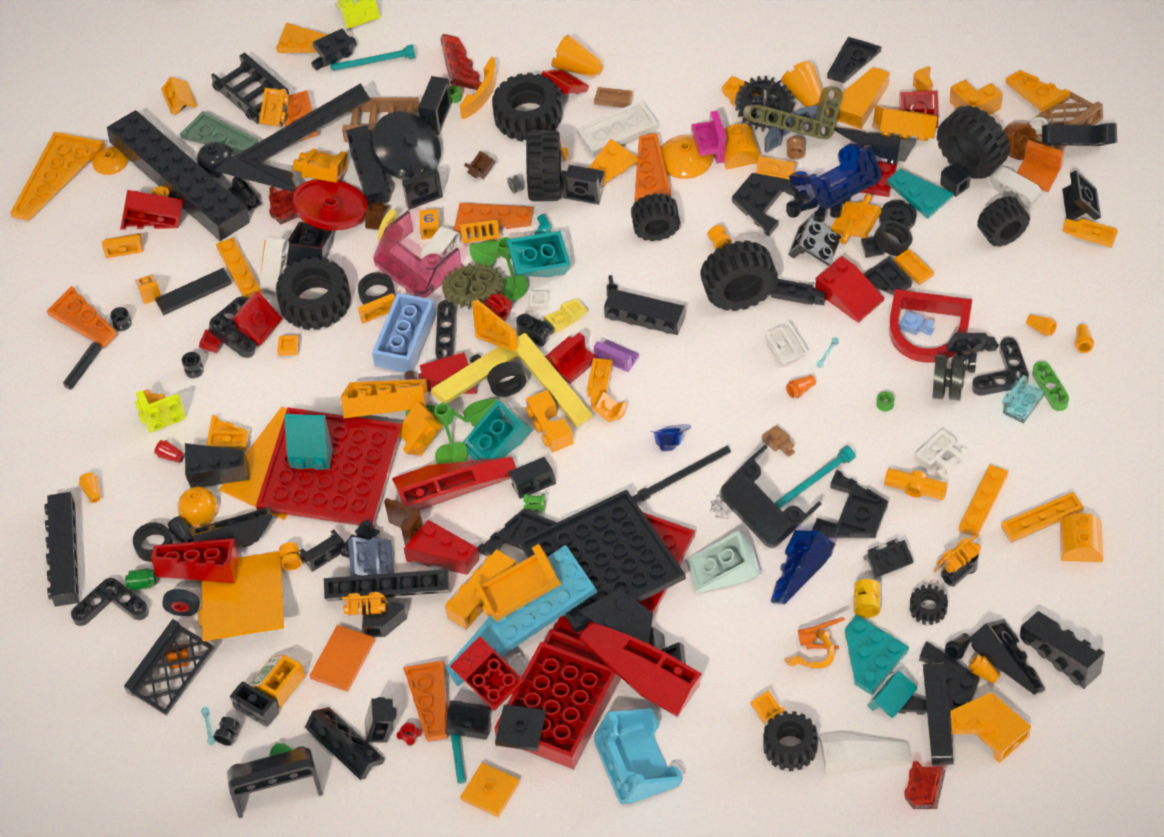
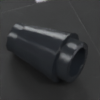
(180, 529)
(957, 647)

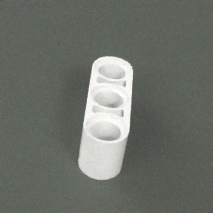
(1012, 184)
(441, 243)
(273, 262)

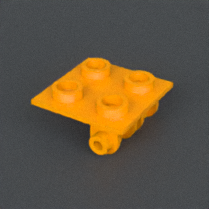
(959, 555)
(355, 601)

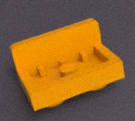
(273, 107)

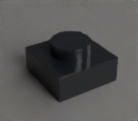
(870, 247)

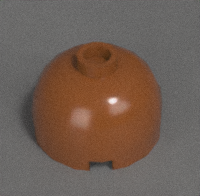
(1018, 135)

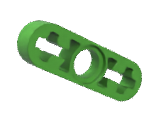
(1050, 394)

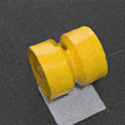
(866, 598)

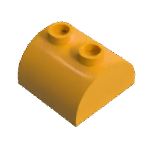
(740, 146)
(1081, 538)

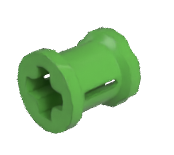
(535, 502)

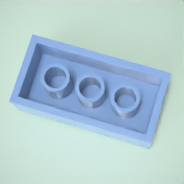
(404, 333)

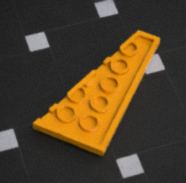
(55, 168)

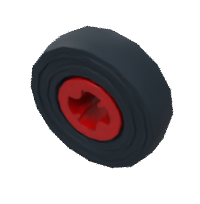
(181, 602)

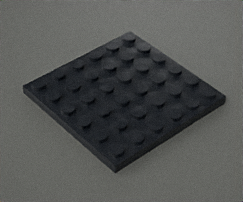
(614, 550)

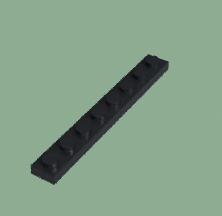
(306, 125)

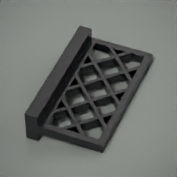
(156, 655)

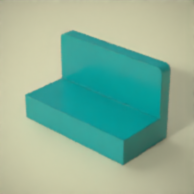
(893, 694)

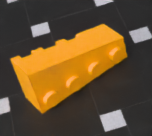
(382, 396)

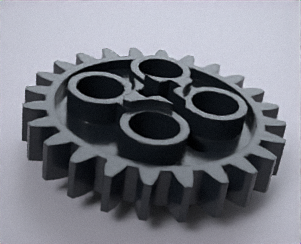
(745, 97)

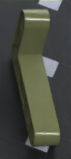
(797, 121)

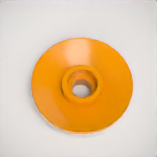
(109, 161)

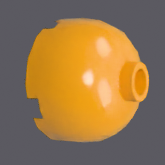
(197, 506)

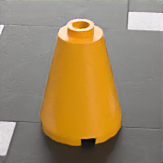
(576, 58)
(803, 83)

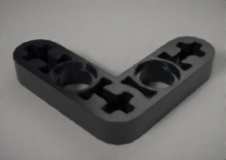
(228, 328)
(1008, 375)
(107, 597)

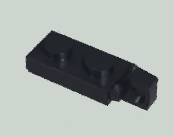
(798, 293)
(971, 343)

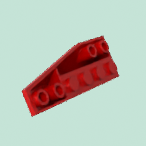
(449, 480)
(644, 668)

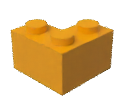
(986, 98)

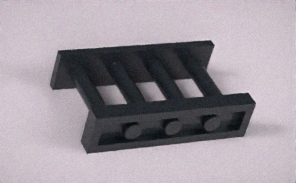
(258, 74)

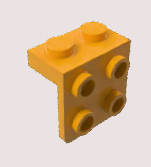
(419, 429)

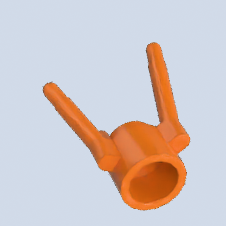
(808, 635)

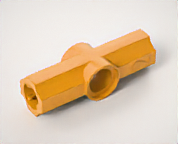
(916, 484)

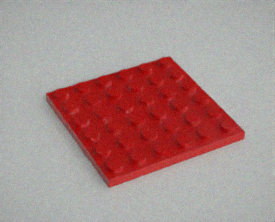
(352, 485)

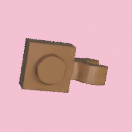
(778, 439)

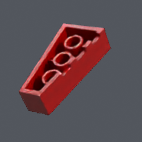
(197, 560)

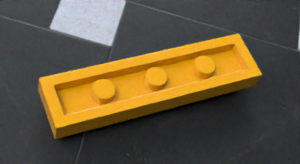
(238, 267)
(983, 500)
(1041, 517)

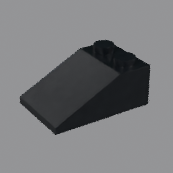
(308, 242)

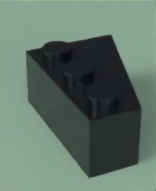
(214, 465)

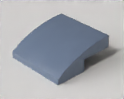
(370, 556)

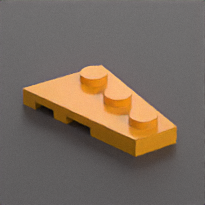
(492, 328)

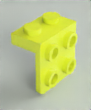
(357, 11)
(159, 413)

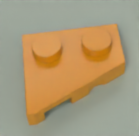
(226, 435)
(974, 717)

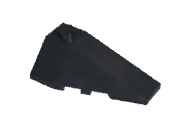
(1000, 647)

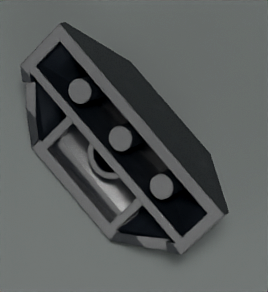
(243, 528)

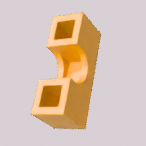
(554, 433)

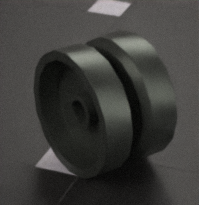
(948, 377)

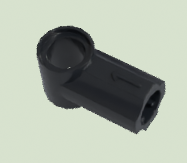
(953, 579)

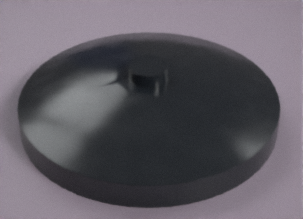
(404, 139)

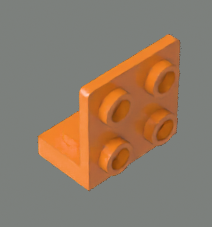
(1041, 164)

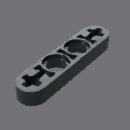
(442, 332)

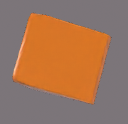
(172, 656)

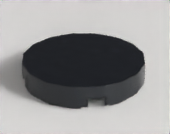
(899, 211)

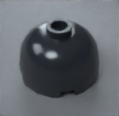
(211, 156)

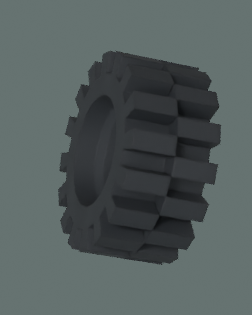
(928, 615)

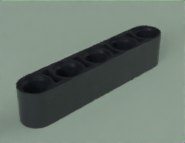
(938, 714)

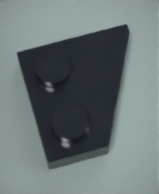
(888, 277)

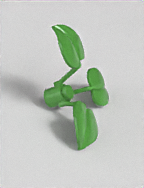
(487, 253)
(473, 413)

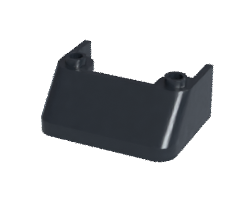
(757, 509)
(271, 772)

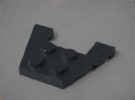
(758, 195)
(861, 512)
(516, 529)
(959, 681)

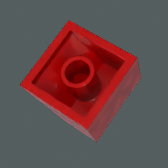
(919, 101)

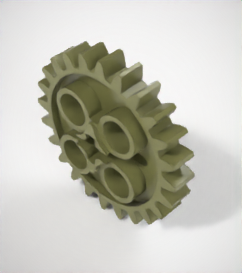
(471, 284)

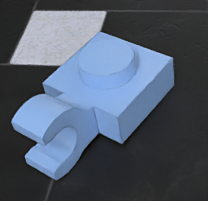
(914, 323)

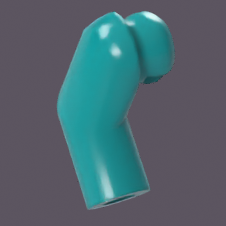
(544, 226)

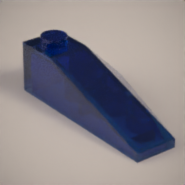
(805, 556)

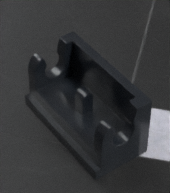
(532, 477)
(323, 552)

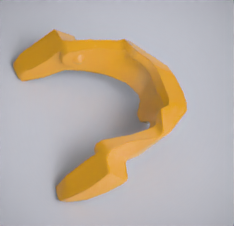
(823, 635)

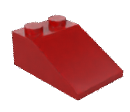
(848, 289)

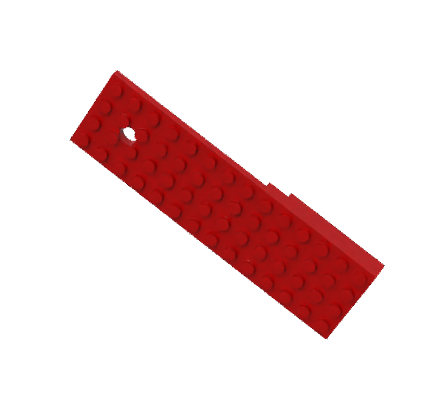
(573, 680)

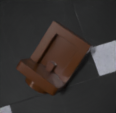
(480, 165)
(375, 214)

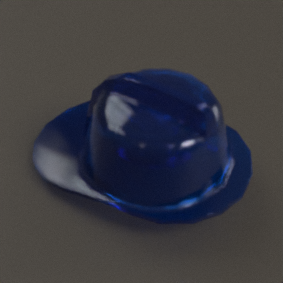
(670, 436)

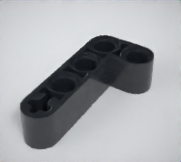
(1079, 135)

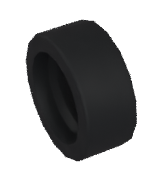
(898, 230)
(374, 279)
(508, 387)
(145, 531)

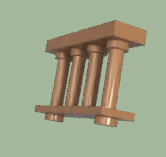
(381, 104)

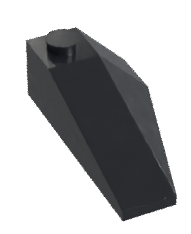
(886, 147)

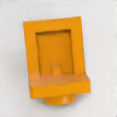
(766, 707)

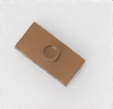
(613, 97)

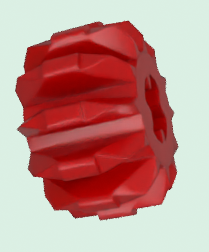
(499, 305)

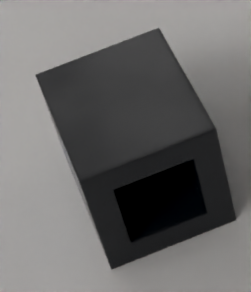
(955, 179)

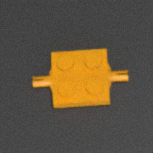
(856, 219)

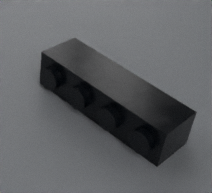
(644, 311)

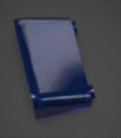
(855, 173)

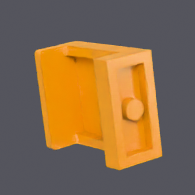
(1010, 731)

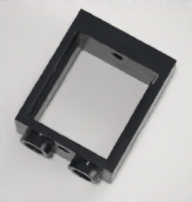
(436, 103)

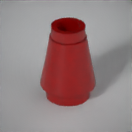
(168, 451)

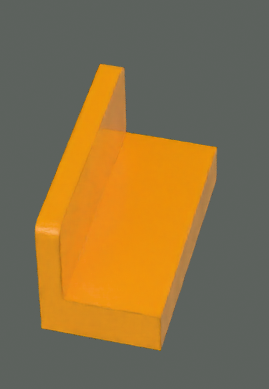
(177, 94)
(775, 166)
(123, 245)

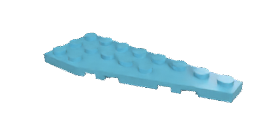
(536, 615)

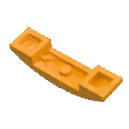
(471, 103)

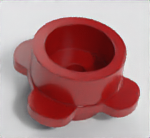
(408, 728)

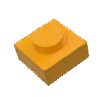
(288, 345)

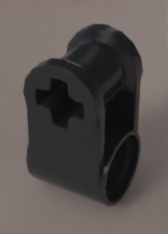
(534, 328)

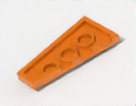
(651, 170)
(507, 215)
(81, 317)

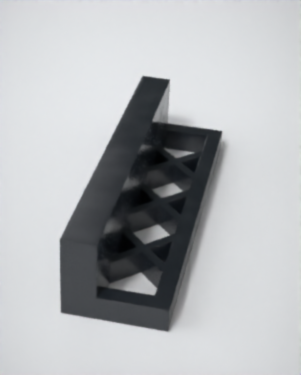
(341, 743)

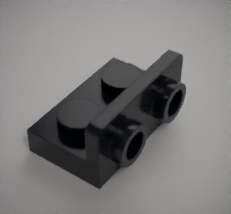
(889, 558)

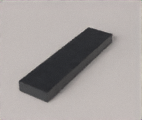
(193, 291)

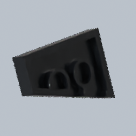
(852, 58)

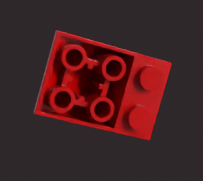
(487, 673)

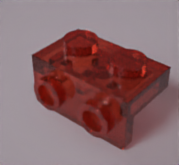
(281, 205)
(924, 786)

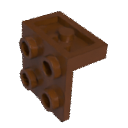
(403, 517)

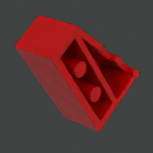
(150, 210)

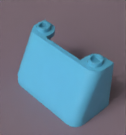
(632, 755)

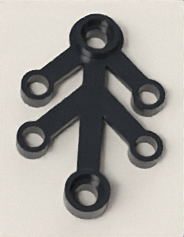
(794, 208)

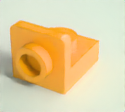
(922, 79)
(609, 408)

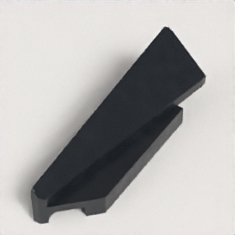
(258, 173)

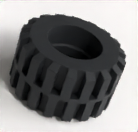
(655, 217)
(1003, 221)
(795, 726)

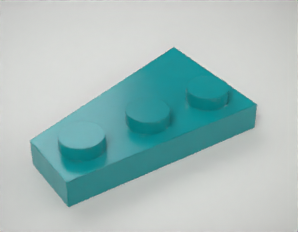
(920, 193)

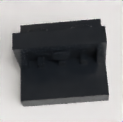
(582, 184)
(421, 187)
(1081, 198)

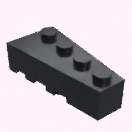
(368, 171)
(1062, 649)

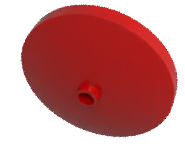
(329, 204)

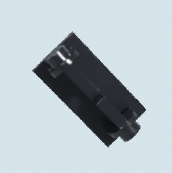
(244, 193)
(363, 531)

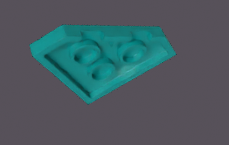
(872, 653)

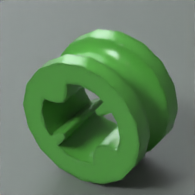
(457, 97)
(885, 406)

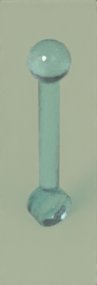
(834, 341)
(205, 712)

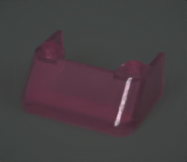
(414, 274)

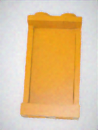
(517, 585)

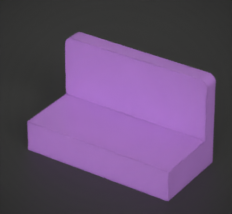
(622, 357)

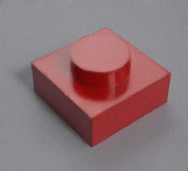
(209, 342)

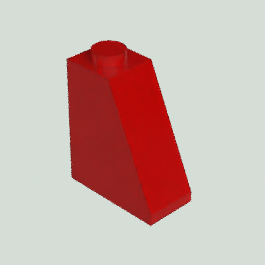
(442, 369)

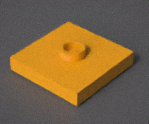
(490, 789)

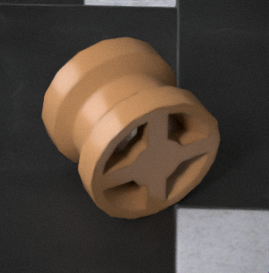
(795, 147)

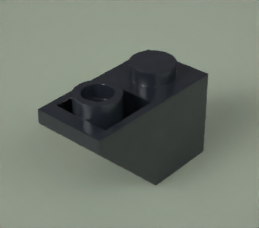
(383, 624)

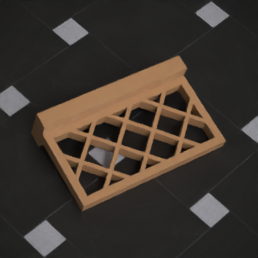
(1088, 117)

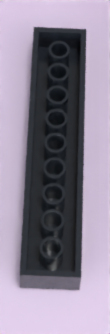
(172, 168)

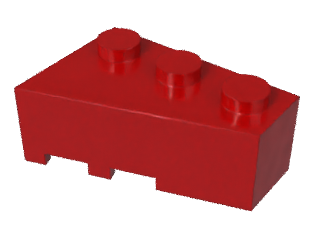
(442, 549)

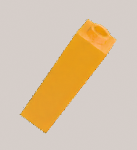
(862, 96)

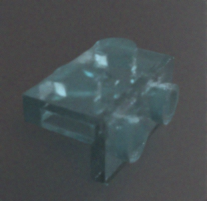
(1021, 400)

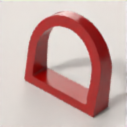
(926, 303)

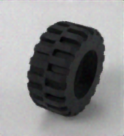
(524, 90)
(973, 141)
(543, 165)
(309, 275)
(738, 275)

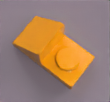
(148, 288)

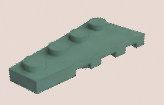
(209, 129)

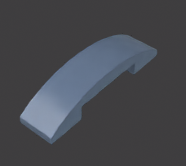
(774, 135)

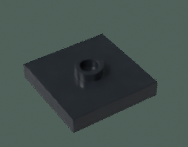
(520, 728)

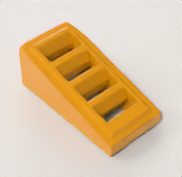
(494, 223)

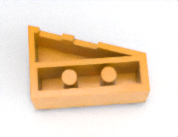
(904, 123)

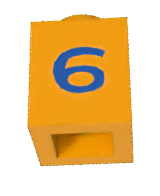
(428, 223)

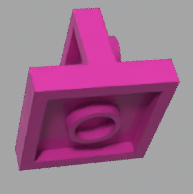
(710, 137)

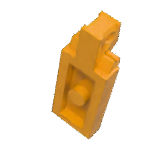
(1091, 231)
(599, 378)

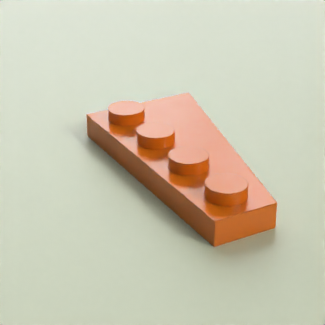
(429, 696)

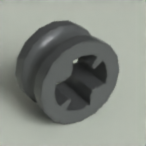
(514, 184)

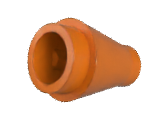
(799, 386)

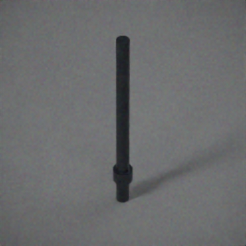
(645, 493)

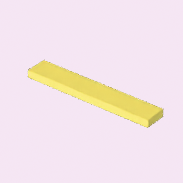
(471, 375)
(552, 381)

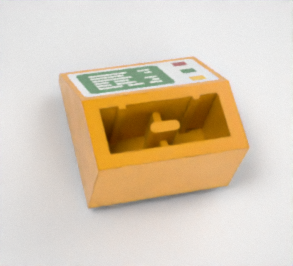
(279, 678)

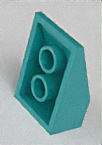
(539, 255)
(497, 433)
(308, 441)

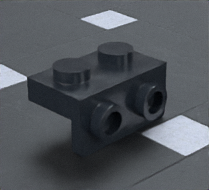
(334, 47)
(467, 719)

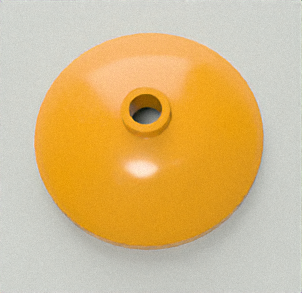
(683, 159)

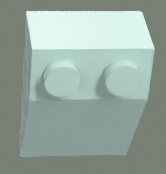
(724, 563)

